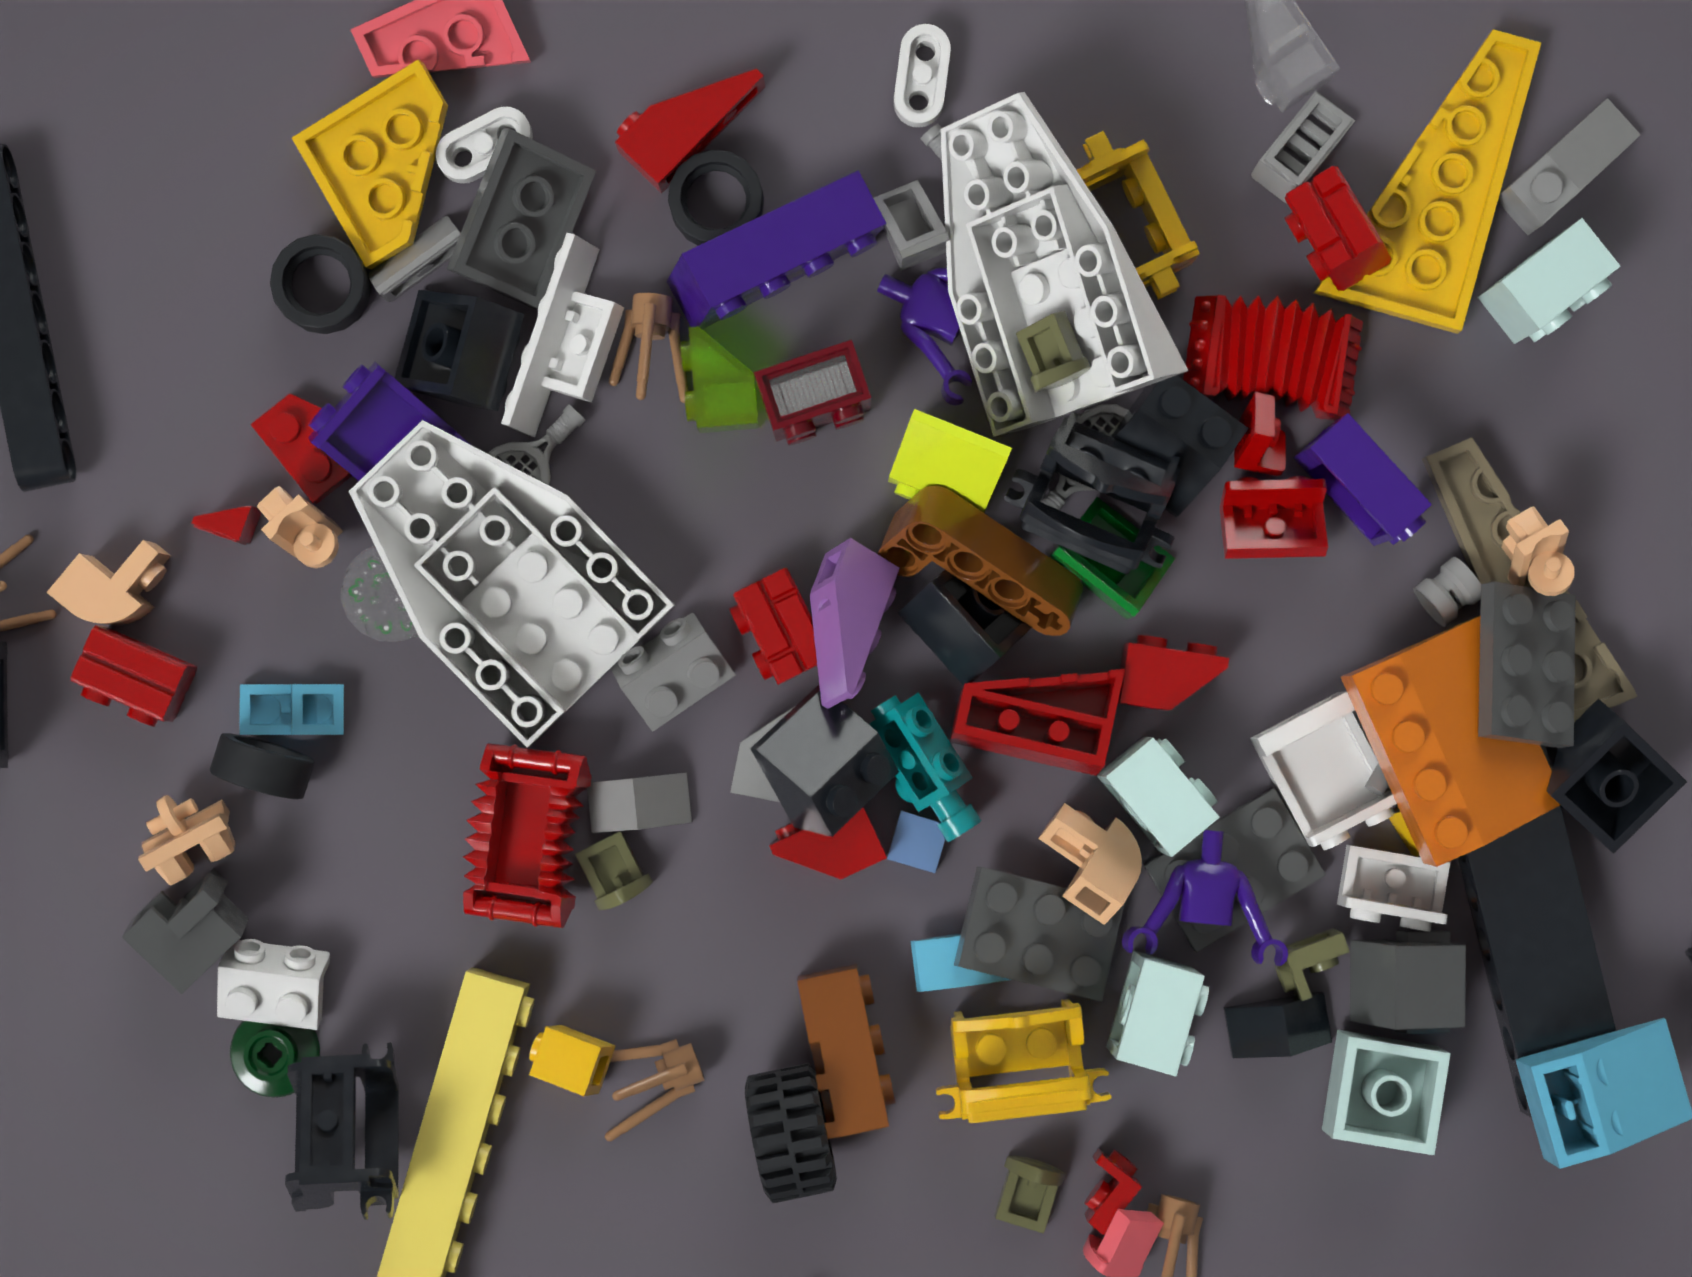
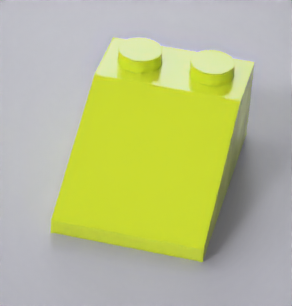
(947, 457)

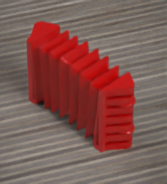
(1273, 353)
(523, 835)

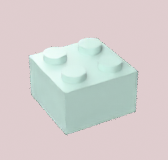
(1557, 276)
(1159, 795)
(1157, 1014)
(1385, 1092)

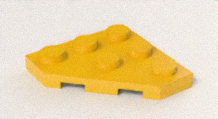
(378, 160)

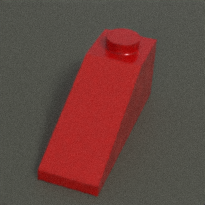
(683, 126)

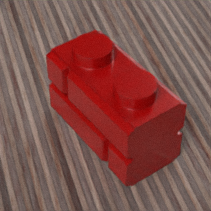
(1337, 228)
(779, 625)
(132, 675)

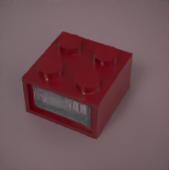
(814, 392)

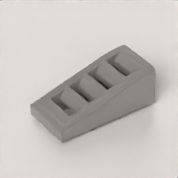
(1282, 172)

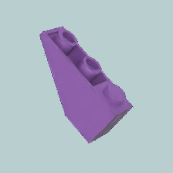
(846, 612)

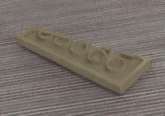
(1478, 515)

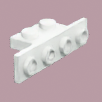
(567, 339)

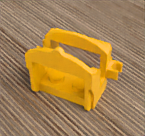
(1144, 190)
(1019, 1044)

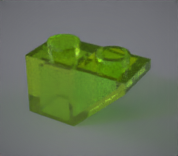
(722, 385)

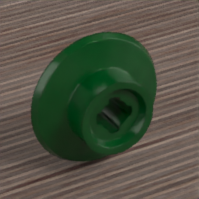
(257, 1071)

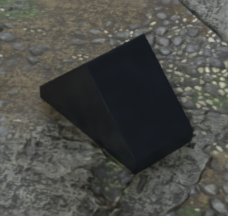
(1277, 1027)

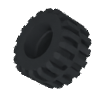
(789, 1133)

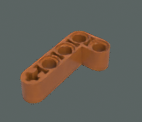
(985, 556)

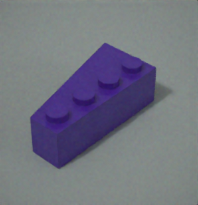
(775, 250)

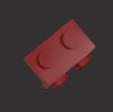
(1274, 518)

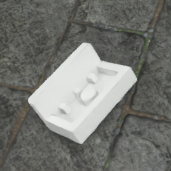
(1393, 885)
(272, 984)

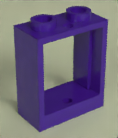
(1364, 482)

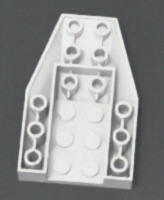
(1034, 246)
(503, 576)

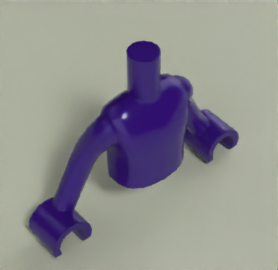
(928, 312)
(1208, 897)

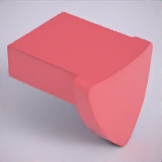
(1124, 1244)

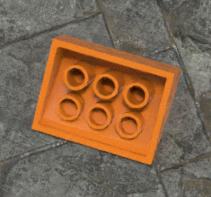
(1424, 733)

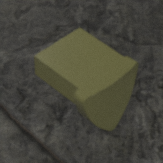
(1052, 352)
(613, 871)
(1028, 1192)

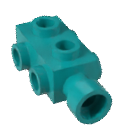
(925, 762)

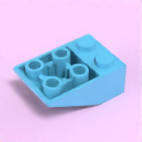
(1604, 1093)

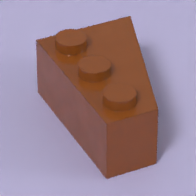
(845, 1050)

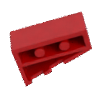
(1042, 719)

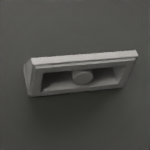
(416, 262)

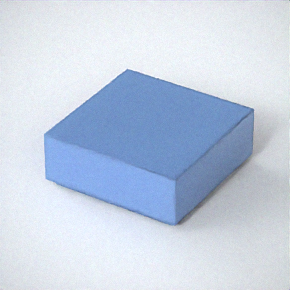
(916, 842)

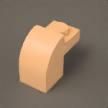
(109, 598)
(1106, 858)

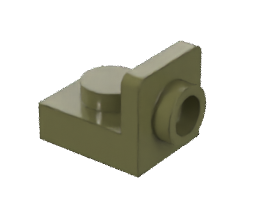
(1316, 952)

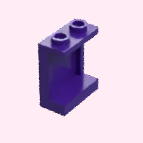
(370, 420)

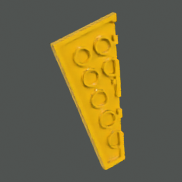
(1447, 191)

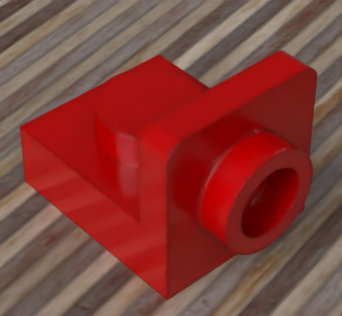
(1264, 443)
(1110, 1196)

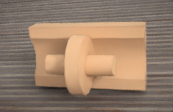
(300, 528)
(1538, 553)
(167, 849)

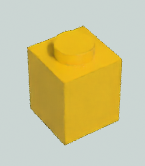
(570, 1059)

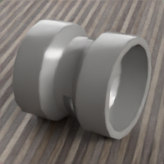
(1448, 591)

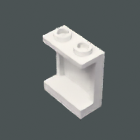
(1322, 769)

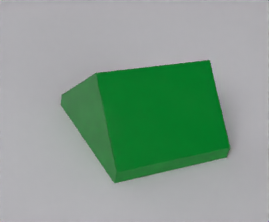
(1120, 591)

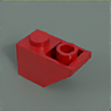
(1165, 676)
(838, 856)

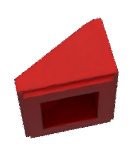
(233, 524)

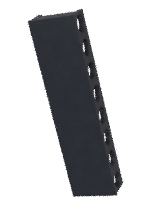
(1536, 941)

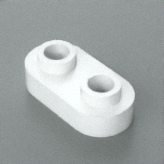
(920, 76)
(479, 139)

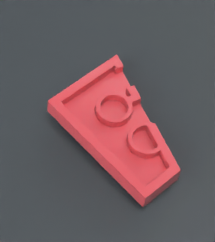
(441, 35)

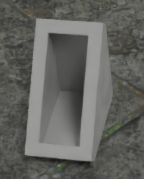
(912, 225)
(639, 803)

